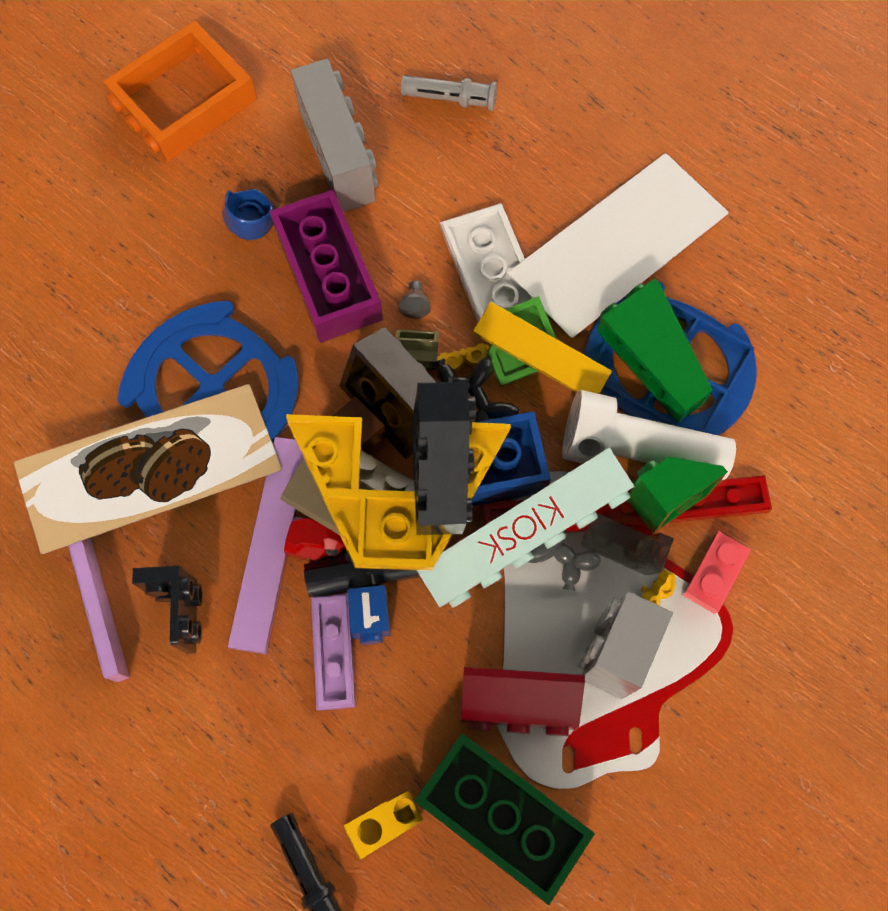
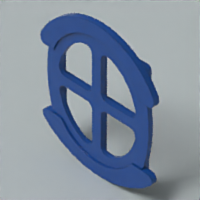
(209, 320)
(729, 399)

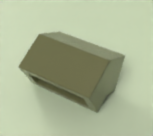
(421, 345)

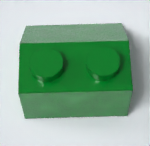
(672, 488)

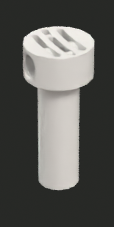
(596, 426)

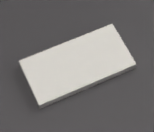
(483, 254)

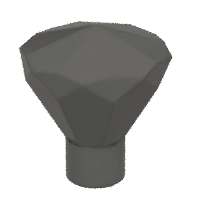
(414, 302)

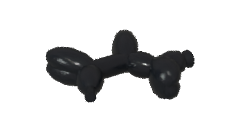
(477, 378)

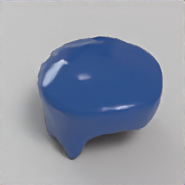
(248, 214)

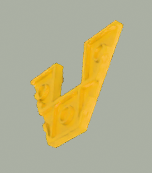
(378, 524)

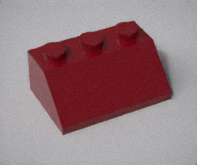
(521, 700)

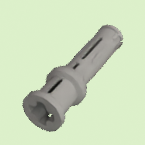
(464, 92)

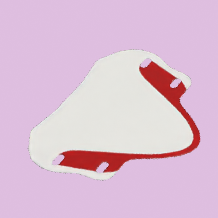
(550, 632)

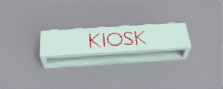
(526, 527)

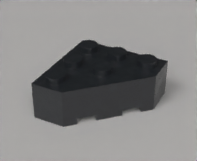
(442, 457)

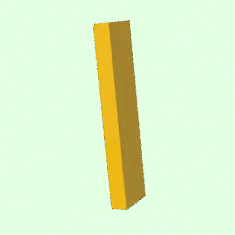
(540, 350)

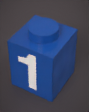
(369, 614)

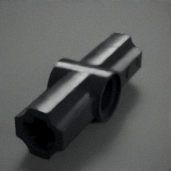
(340, 575)

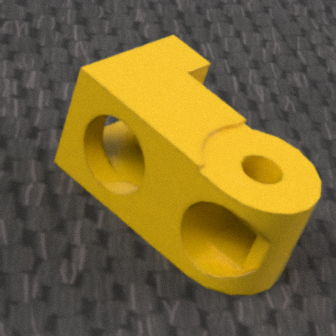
(382, 824)

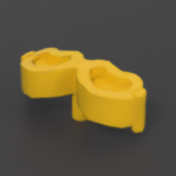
(471, 356)
(661, 588)

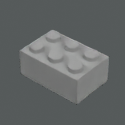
(624, 645)

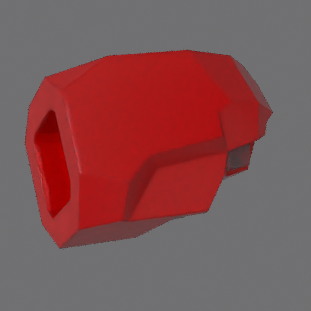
(311, 540)

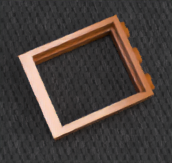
(201, 119)

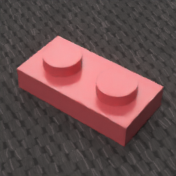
(716, 572)

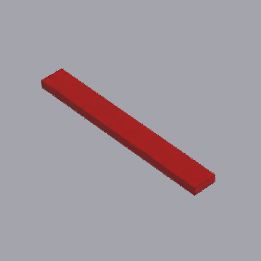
(727, 499)

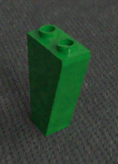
(656, 349)

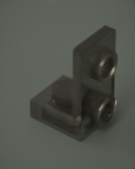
(627, 546)

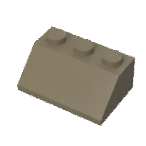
(305, 496)

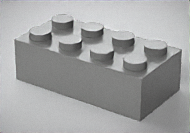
(334, 134)

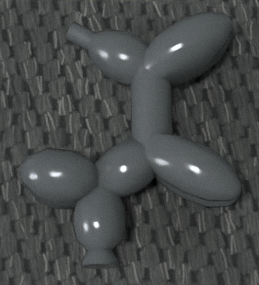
(572, 562)

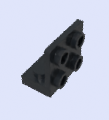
(181, 589)

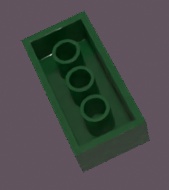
(505, 818)

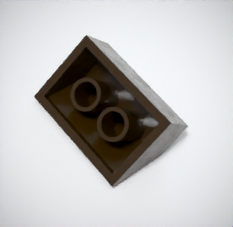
(386, 382)

